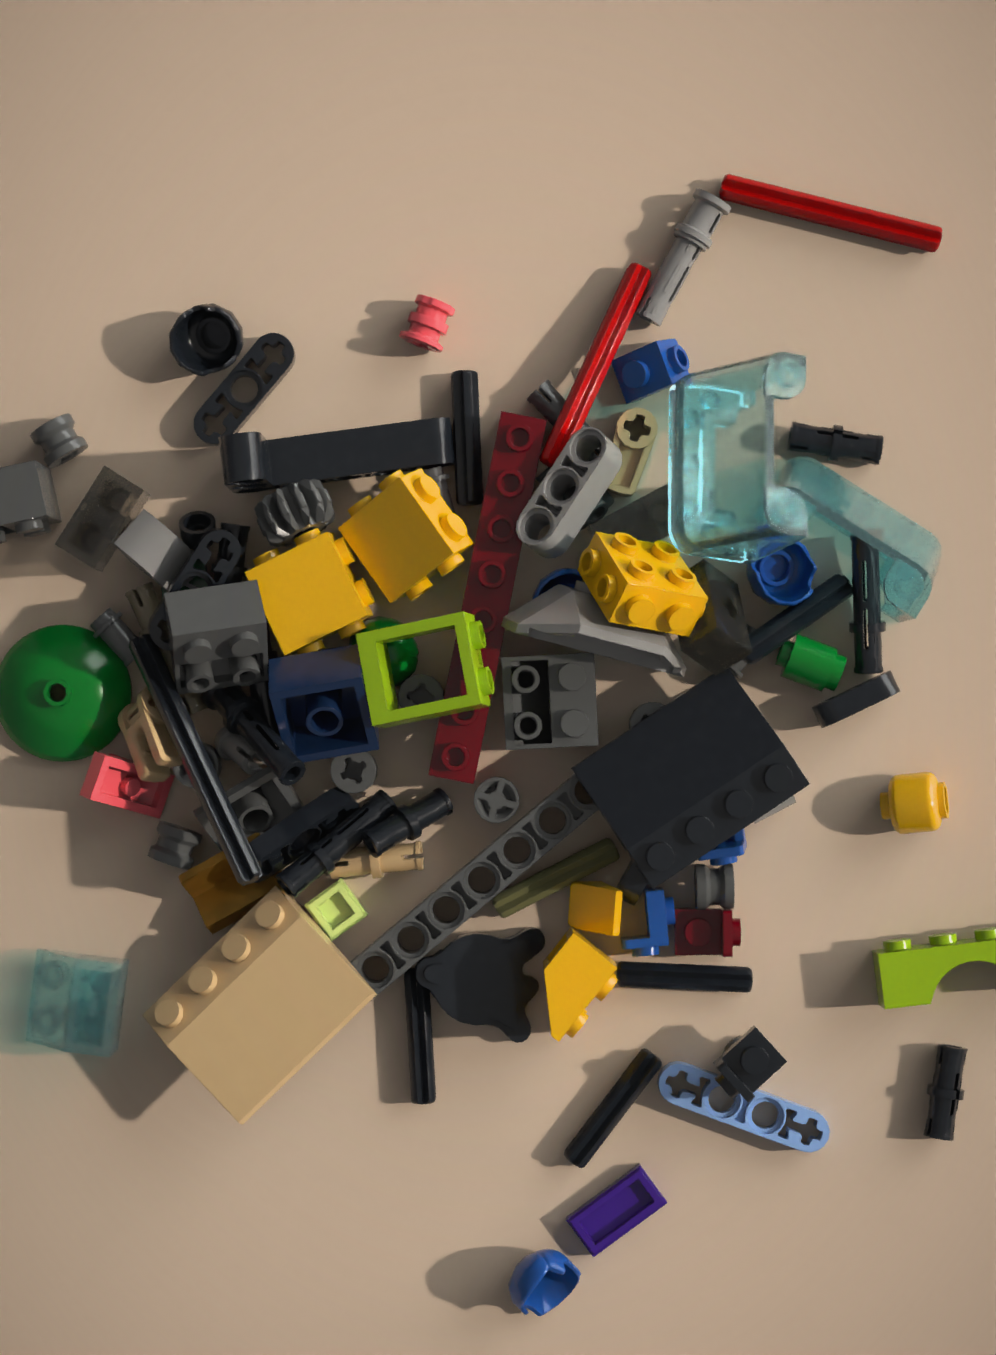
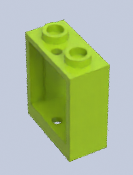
(379, 676)

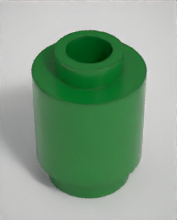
(811, 663)

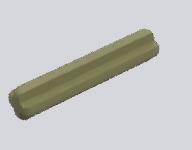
(555, 877)

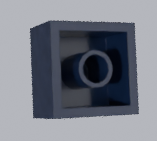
(322, 703)

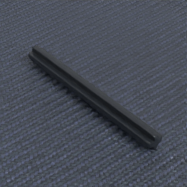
(195, 760)

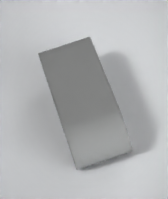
(569, 470)

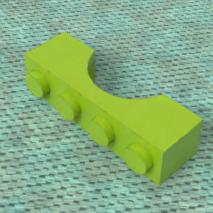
(910, 973)

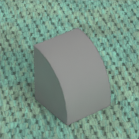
(153, 548)

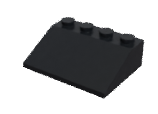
(689, 777)

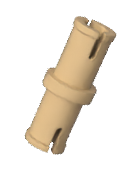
(363, 863)

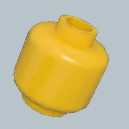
(915, 802)

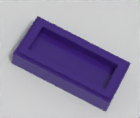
(616, 1210)

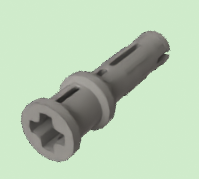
(691, 239)

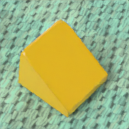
(595, 907)

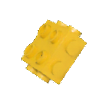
(406, 535)
(642, 583)
(311, 592)

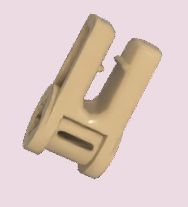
(633, 453)
(148, 739)

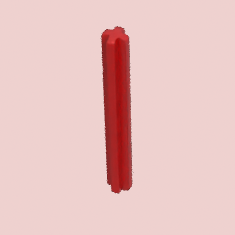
(830, 213)
(597, 361)

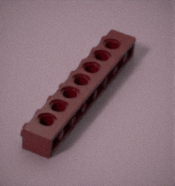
(490, 585)

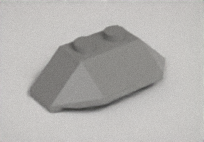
(576, 621)

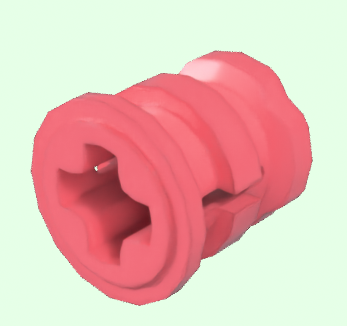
(427, 323)

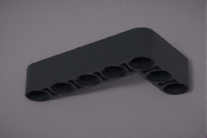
(263, 465)

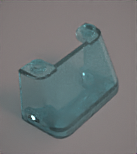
(724, 461)
(907, 548)

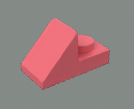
(117, 783)

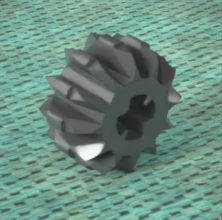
(294, 511)

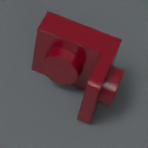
(706, 932)

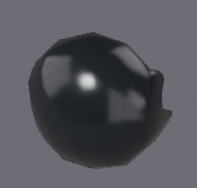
(206, 339)

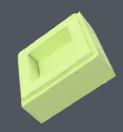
(336, 909)

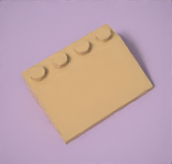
(259, 1004)

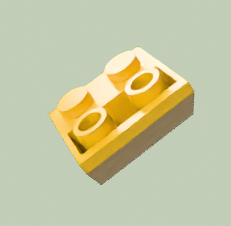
(573, 977)

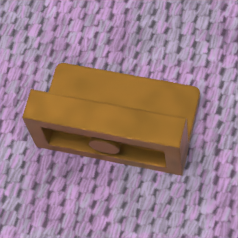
(219, 894)

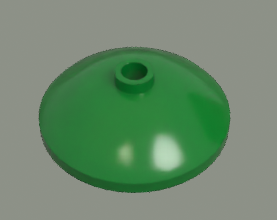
(94, 686)

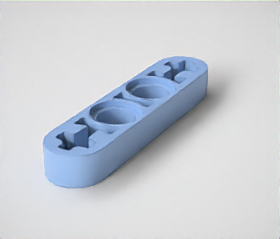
(740, 1112)

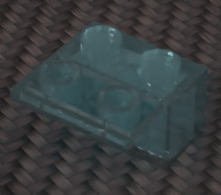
(77, 1002)

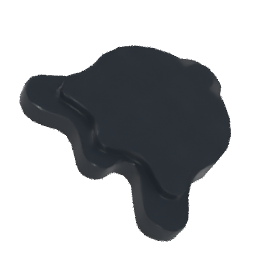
(482, 979)

